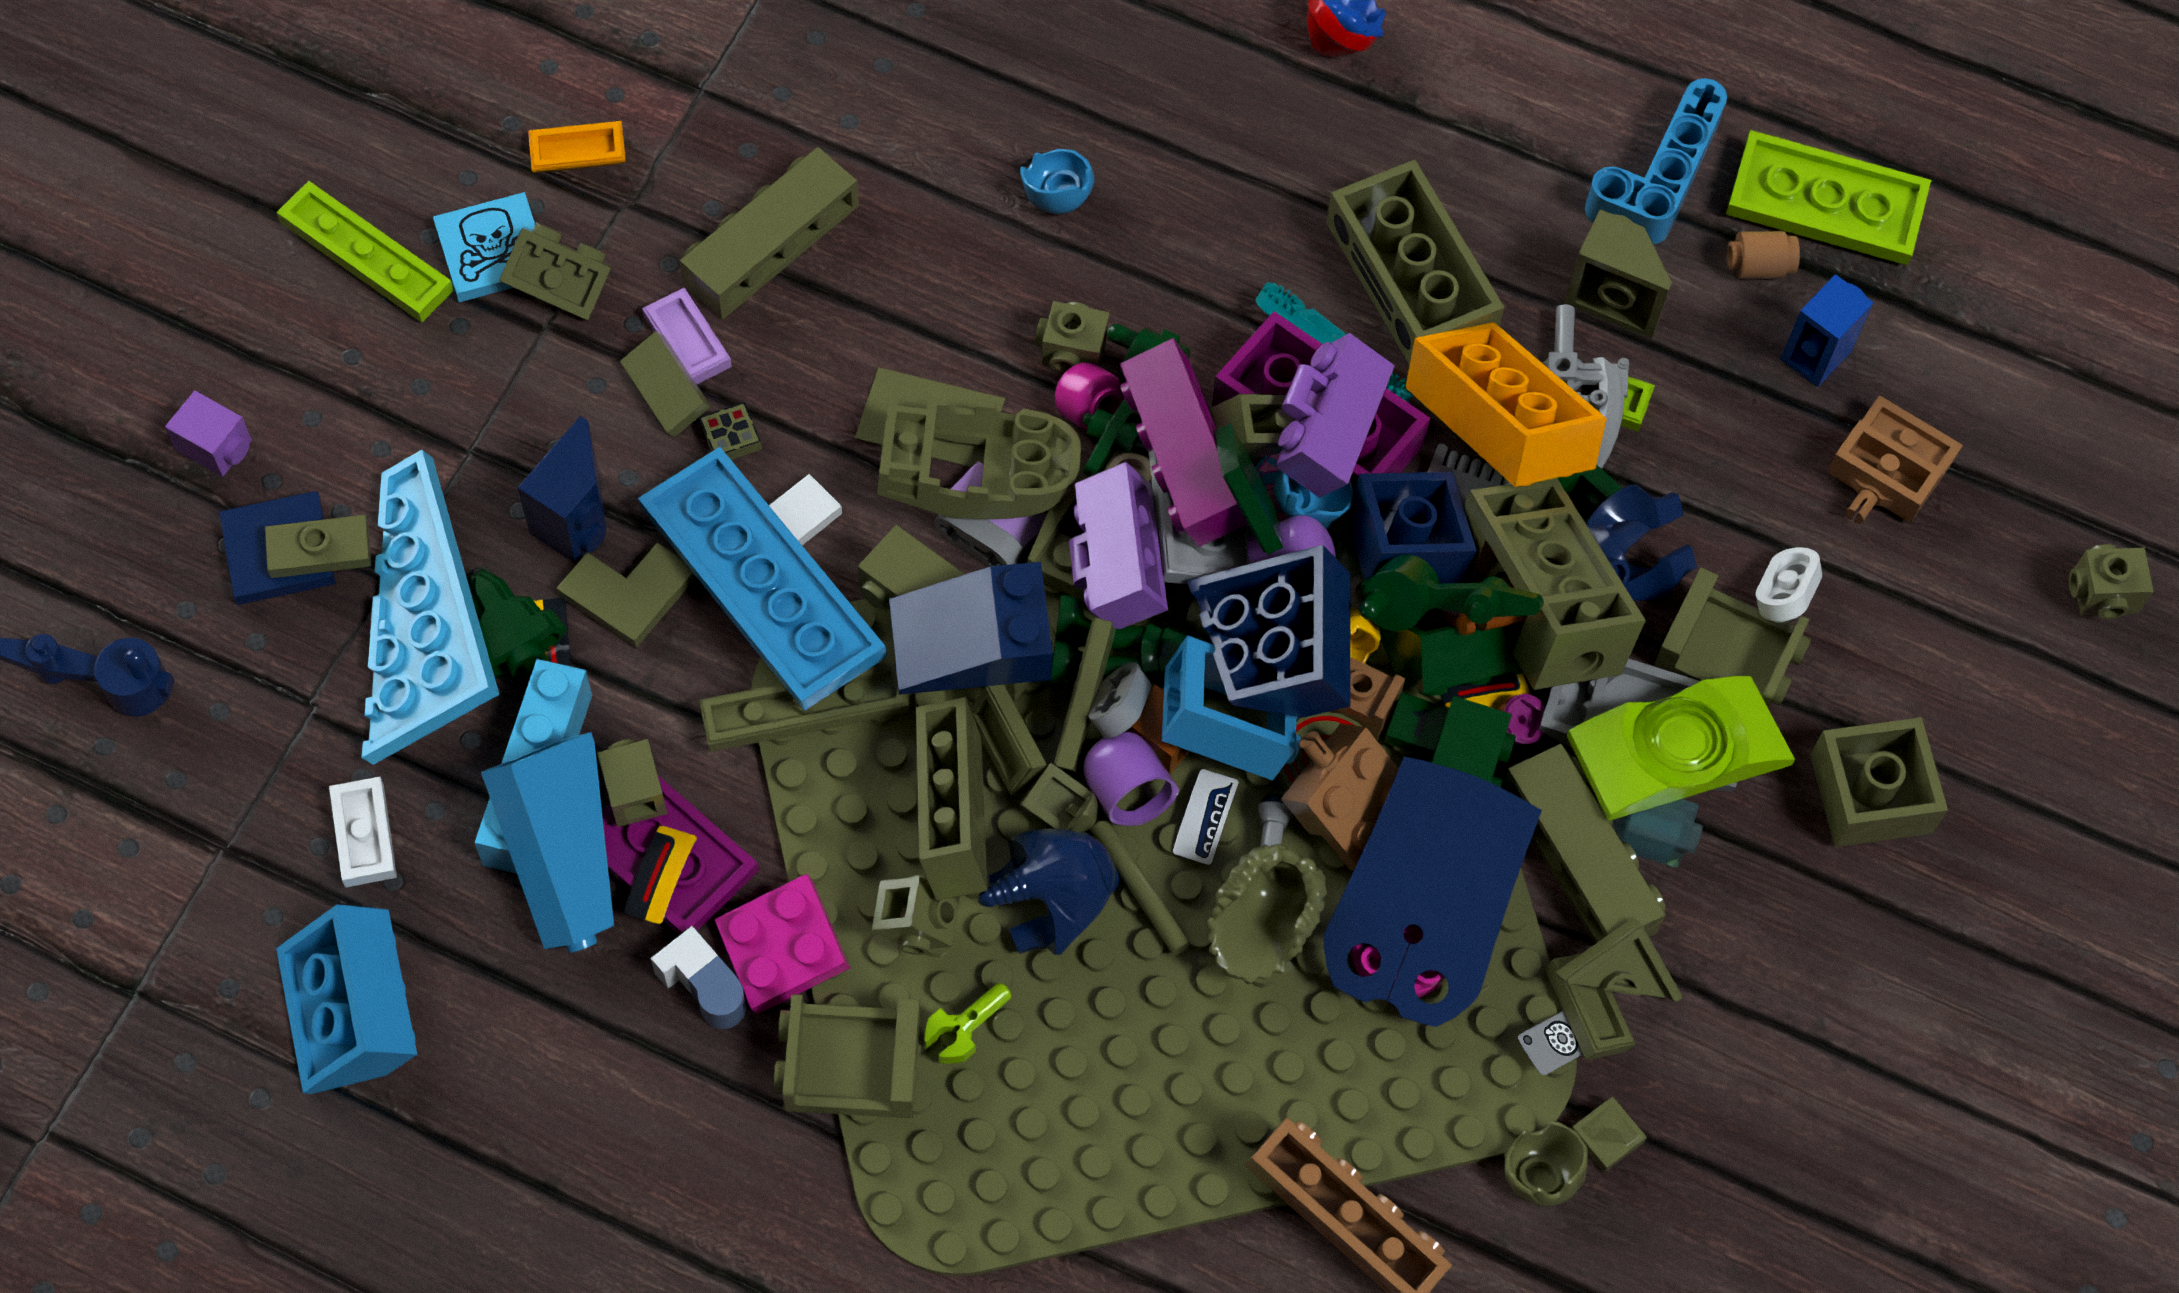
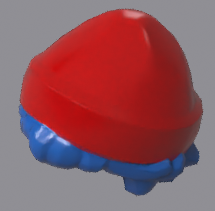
(1344, 26)

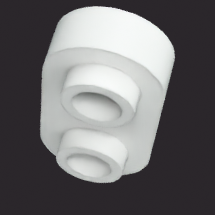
(1789, 584)

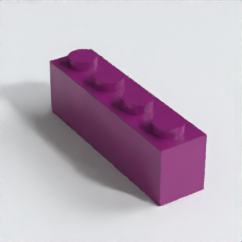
(1183, 439)

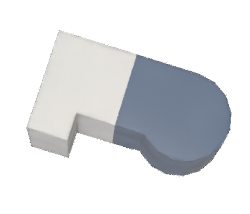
(704, 976)

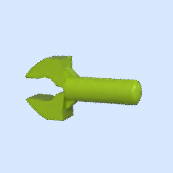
(964, 1024)

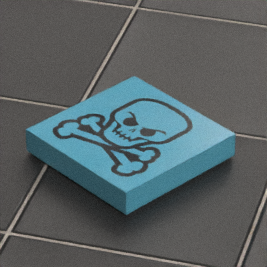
(480, 243)

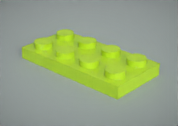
(1829, 197)

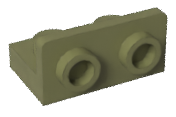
(556, 271)

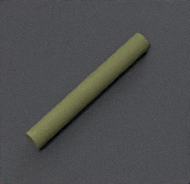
(1141, 888)

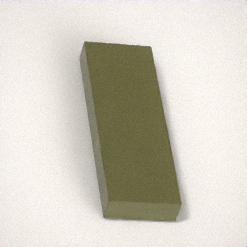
(1084, 693)

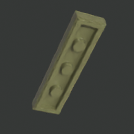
(774, 714)

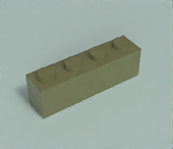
(769, 232)
(905, 565)
(950, 799)
(1582, 847)

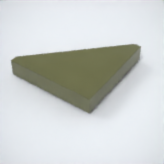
(1623, 964)

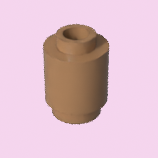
(1763, 255)

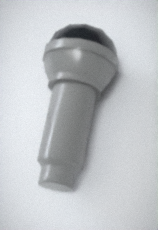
(1274, 818)

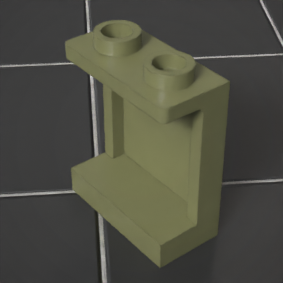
(1730, 638)
(849, 1058)

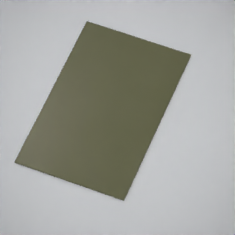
(915, 392)

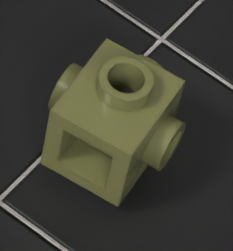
(1072, 336)
(2111, 581)
(913, 917)

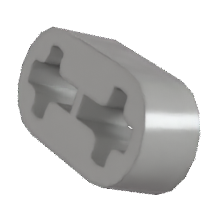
(981, 540)
(1120, 700)

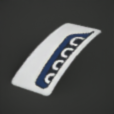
(1205, 816)

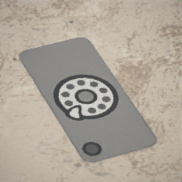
(1550, 1044)

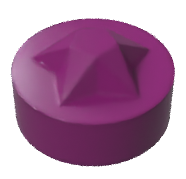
(1525, 718)

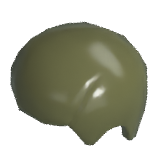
(1547, 1165)

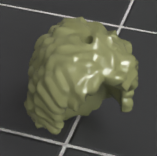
(1265, 912)

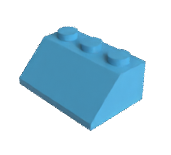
(346, 998)

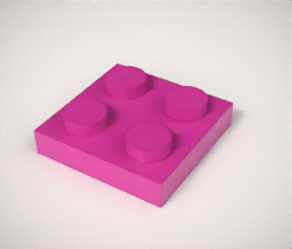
(782, 944)

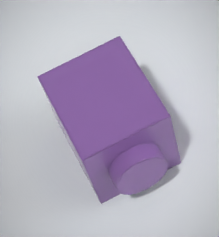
(209, 434)

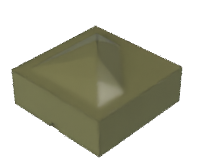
(1609, 1134)

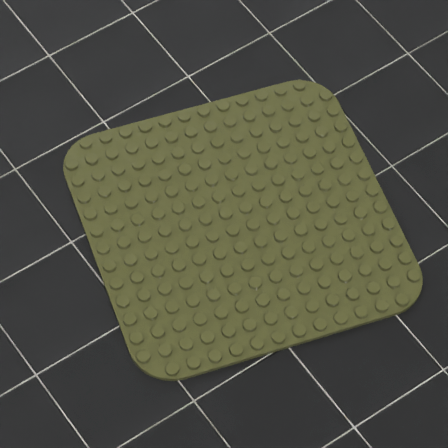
(1116, 1073)

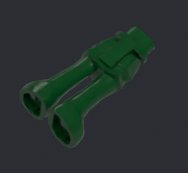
(1152, 643)

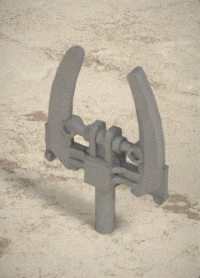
(1610, 378)

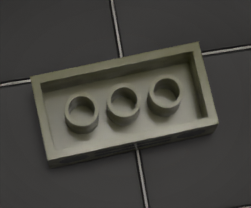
(1410, 256)

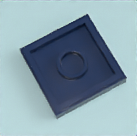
(246, 547)

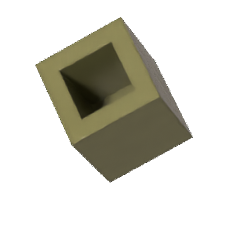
(632, 782)

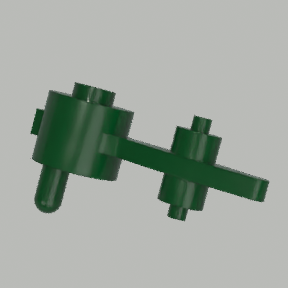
(1117, 430)
(1410, 588)

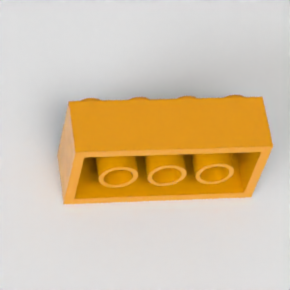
(1505, 404)

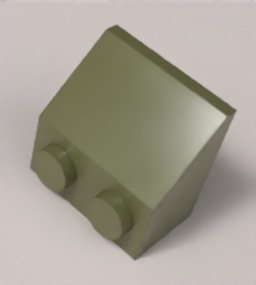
(1620, 275)

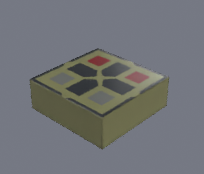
(731, 430)

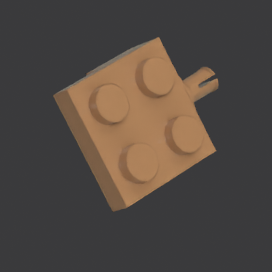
(1892, 461)
(1342, 789)

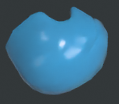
(1058, 180)
(1297, 500)

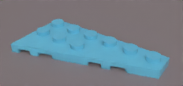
(423, 622)

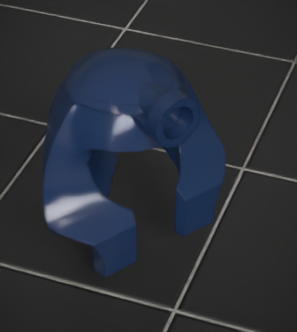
(1624, 520)
(1064, 871)

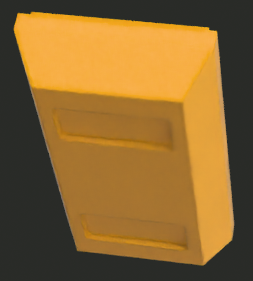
(577, 147)

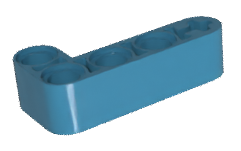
(1655, 194)

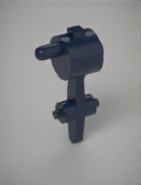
(125, 669)

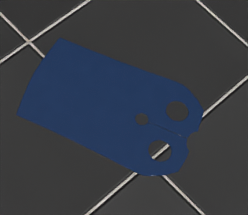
(1437, 861)

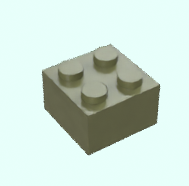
(1878, 782)

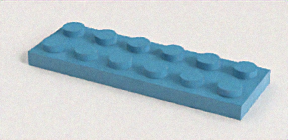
(763, 578)

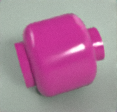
(1085, 390)

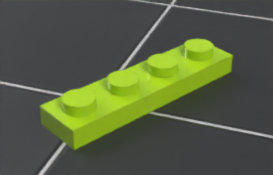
(365, 251)

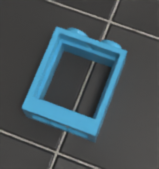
(1213, 733)

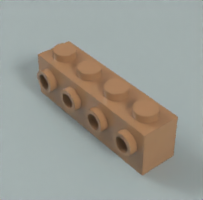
(1346, 1212)

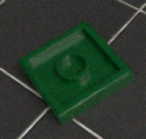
(1248, 489)

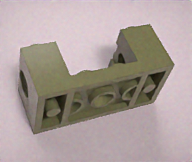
(1586, 613)

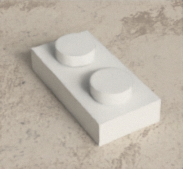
(362, 832)

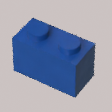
(1826, 330)

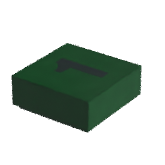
(1416, 725)

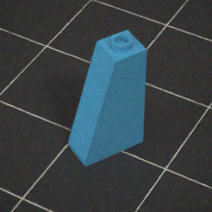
(556, 838)

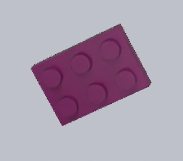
(710, 874)

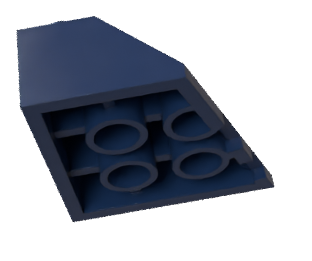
(1281, 632)

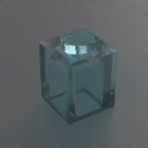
(1664, 832)

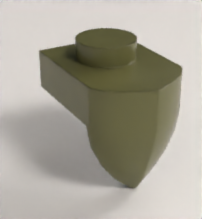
(1061, 801)

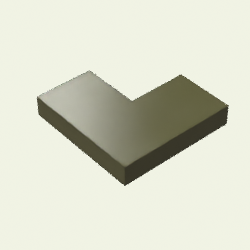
(630, 604)

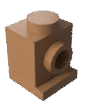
(1379, 698)

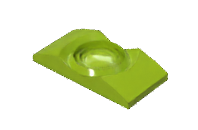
(1679, 745)

